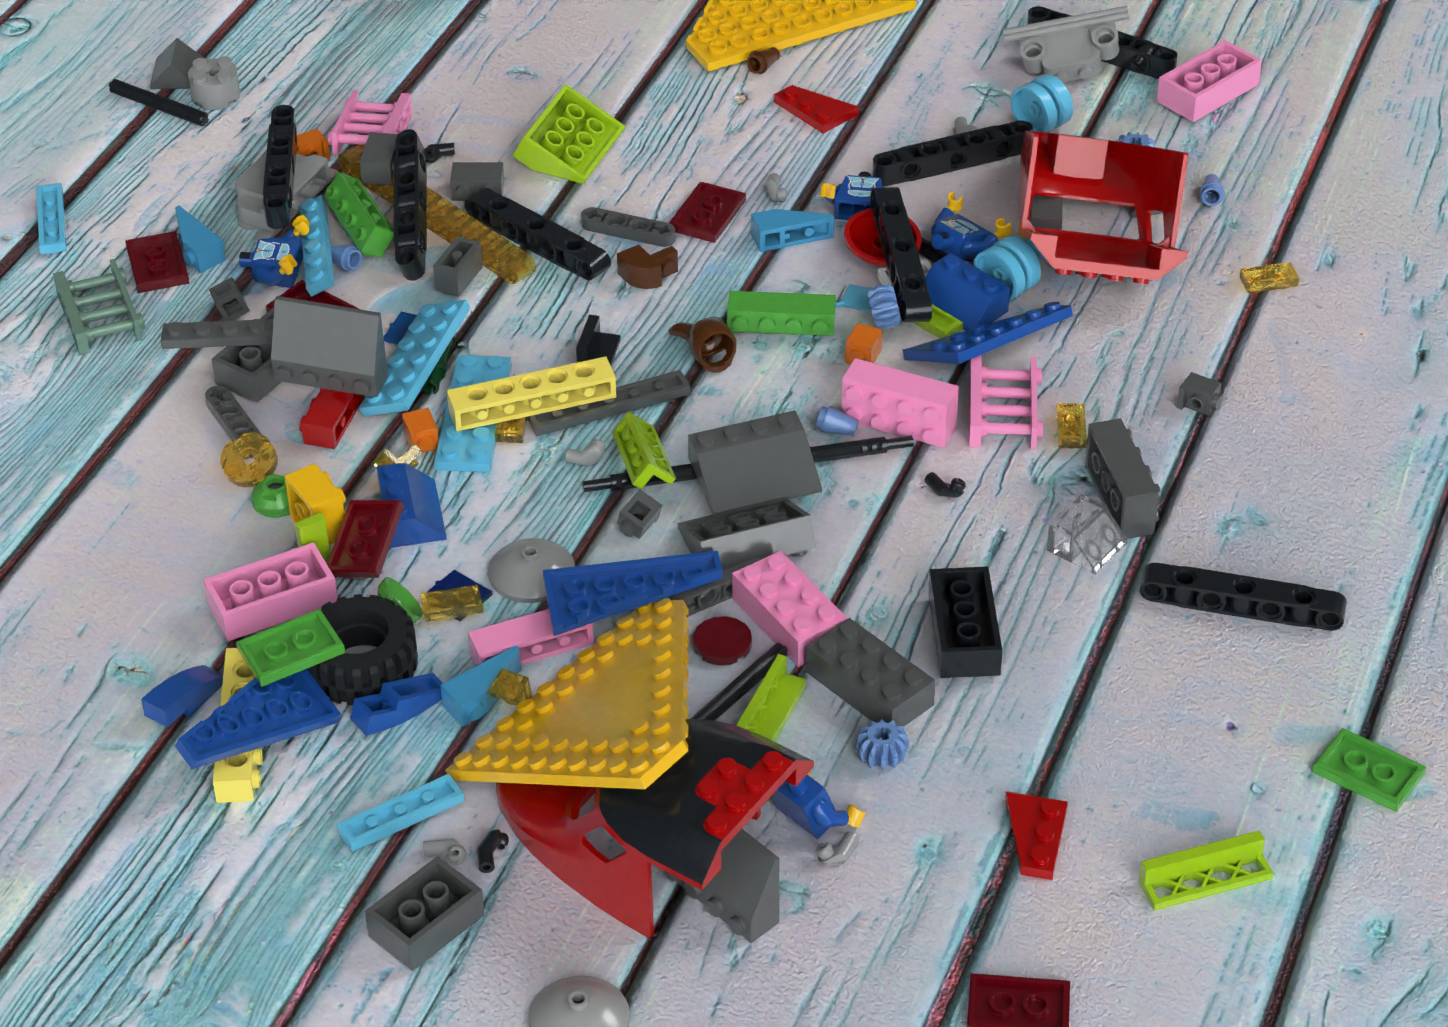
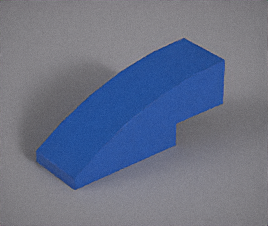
(181, 694)
(396, 703)

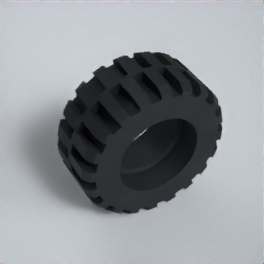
(369, 623)

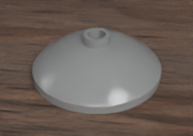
(519, 568)
(599, 1004)

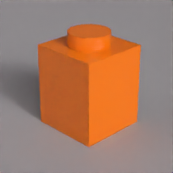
(863, 344)
(420, 429)

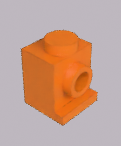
(313, 144)

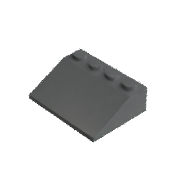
(328, 347)
(753, 463)
(751, 533)
(744, 889)

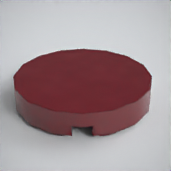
(722, 640)

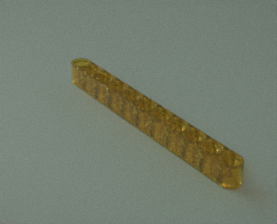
(450, 221)

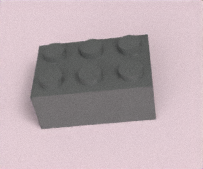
(424, 913)

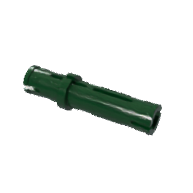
(438, 372)

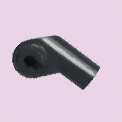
(436, 151)
(944, 489)
(485, 850)

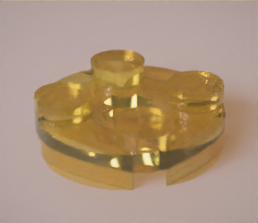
(251, 474)

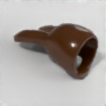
(706, 339)

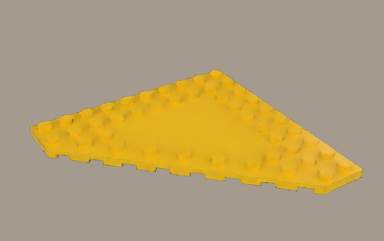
(738, 27)
(602, 719)

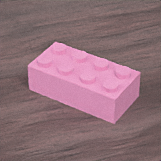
(1209, 80)
(900, 402)
(270, 591)
(785, 604)

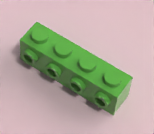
(359, 215)
(781, 313)

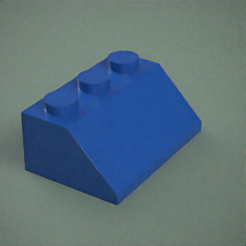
(966, 291)
(422, 514)

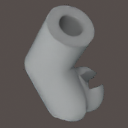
(961, 125)
(588, 456)
(446, 848)
(840, 853)

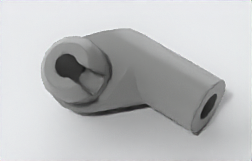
(775, 193)

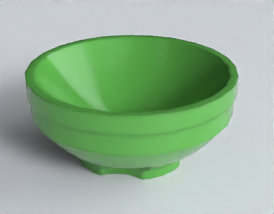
(271, 501)
(400, 596)

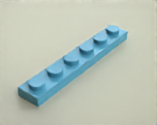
(317, 247)

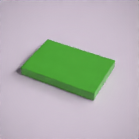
(290, 647)
(1369, 769)

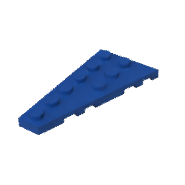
(984, 338)
(603, 590)
(259, 718)

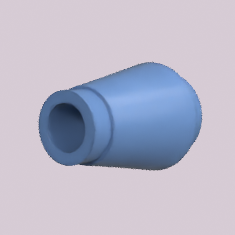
(1211, 190)
(346, 257)
(835, 421)

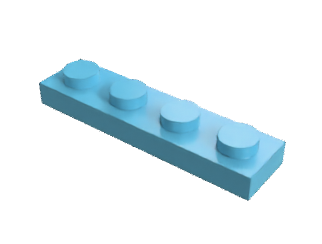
(51, 218)
(400, 812)

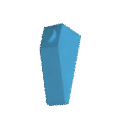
(788, 228)
(200, 245)
(468, 694)

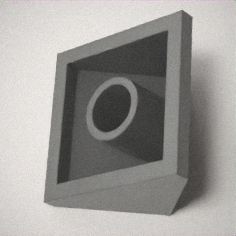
(173, 66)

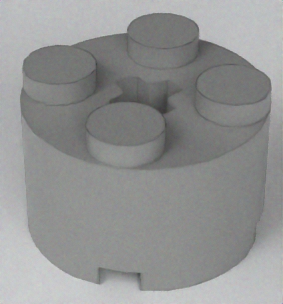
(214, 82)

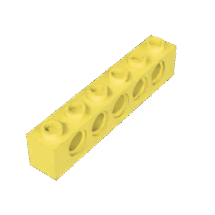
(531, 393)
(236, 776)

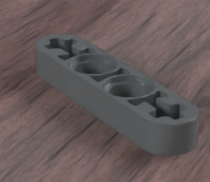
(655, 232)
(229, 404)
(717, 594)

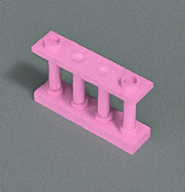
(393, 122)
(978, 409)

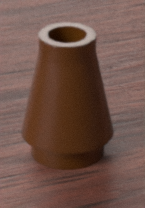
(761, 60)

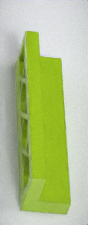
(642, 451)
(773, 701)
(1200, 865)

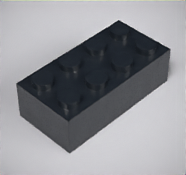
(964, 622)

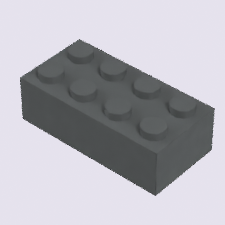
(246, 369)
(1122, 478)
(869, 675)

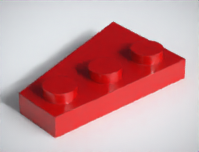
(814, 108)
(1037, 832)

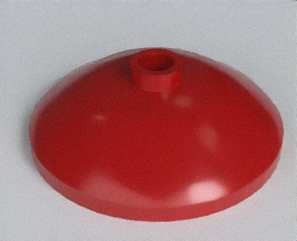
(863, 239)

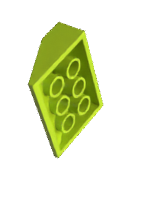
(569, 137)

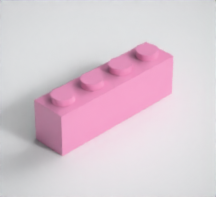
(530, 634)

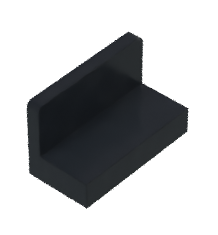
(596, 344)

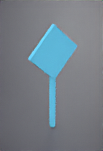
(855, 298)

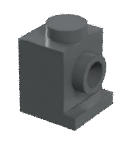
(229, 299)
(1200, 394)
(638, 515)

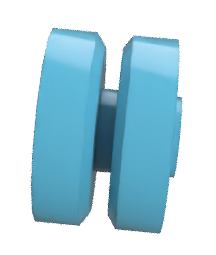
(1043, 103)
(1012, 263)

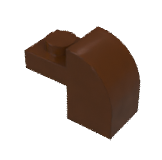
(646, 270)

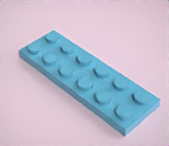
(416, 356)
(471, 448)

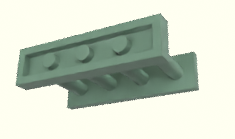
(78, 319)

